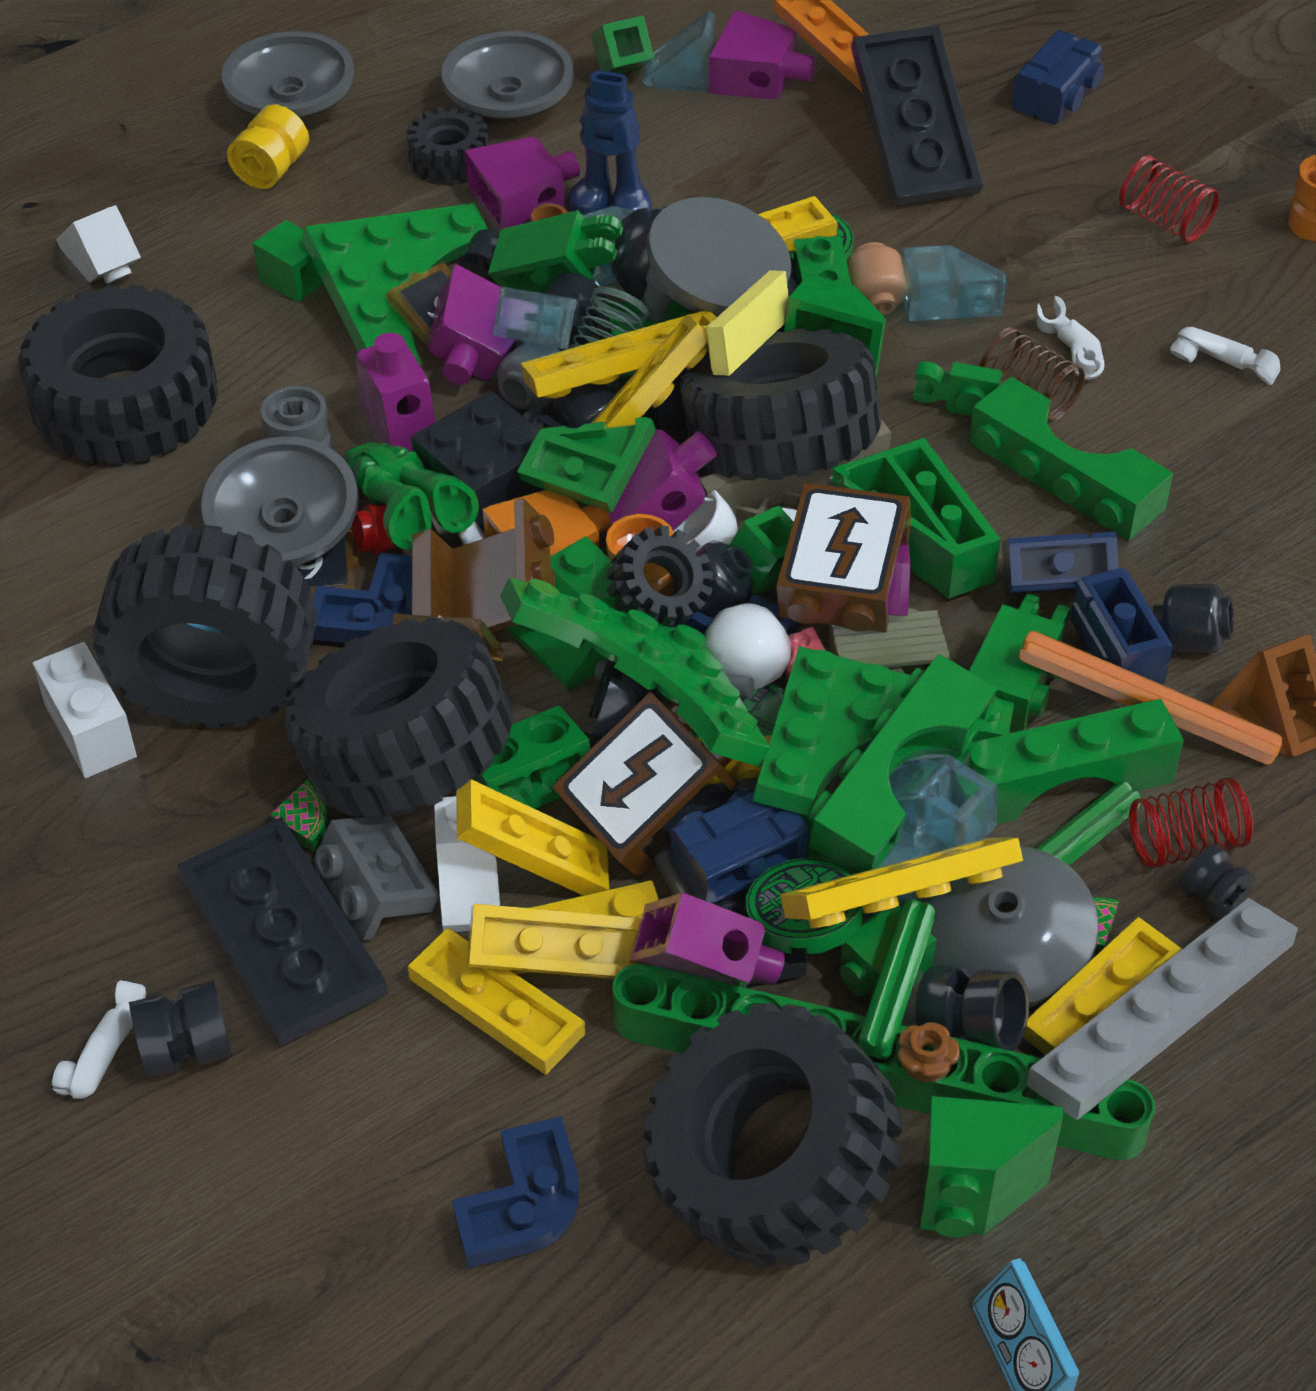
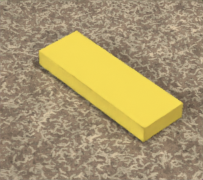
(748, 323)

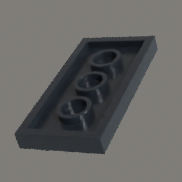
(916, 115)
(282, 931)

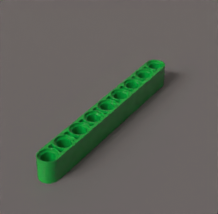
(678, 996)

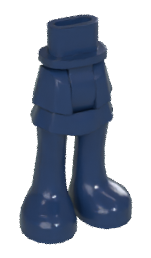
(609, 130)

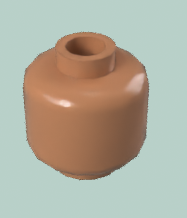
(878, 275)

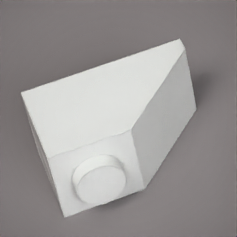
(100, 246)
(464, 871)

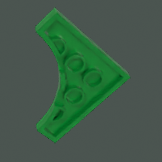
(375, 254)
(650, 655)
(827, 717)

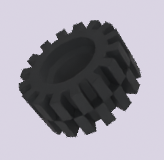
(440, 143)
(673, 556)

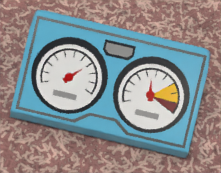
(1024, 1333)

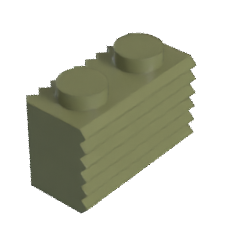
(907, 645)

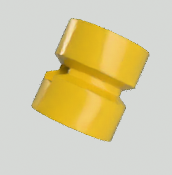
(268, 146)

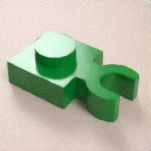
(960, 387)

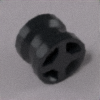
(480, 253)
(1216, 881)

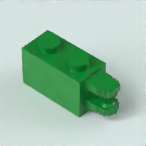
(540, 250)
(999, 661)

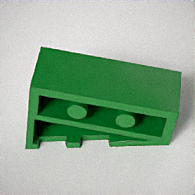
(949, 536)

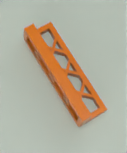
(825, 29)

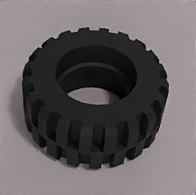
(788, 407)
(126, 414)
(215, 583)
(399, 717)
(828, 1176)

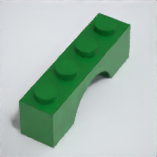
(1115, 489)
(938, 716)
(1119, 745)

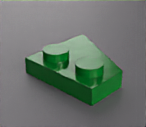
(587, 461)

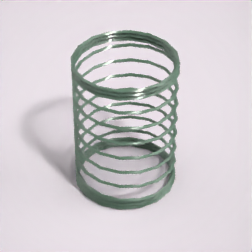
(623, 317)

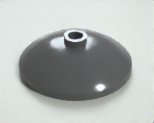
(288, 70)
(507, 74)
(282, 482)
(1041, 940)

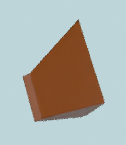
(1278, 693)

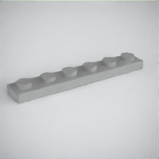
(1160, 1008)

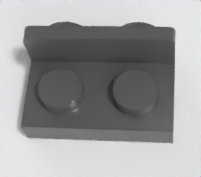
(373, 873)

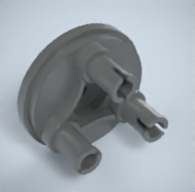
(708, 255)

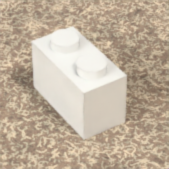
(84, 709)

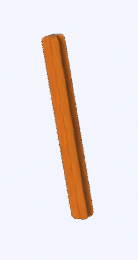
(1133, 689)

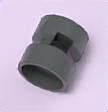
(296, 413)

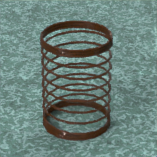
(1053, 383)

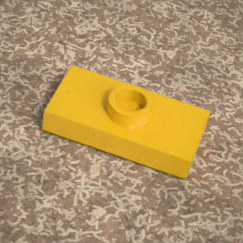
(801, 220)

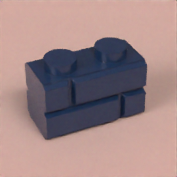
(1058, 77)
(1056, 561)
(1120, 624)
(735, 845)

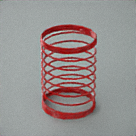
(1187, 214)
(1221, 814)

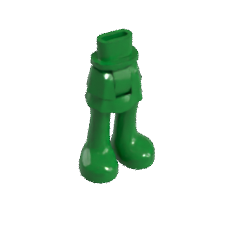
(410, 492)

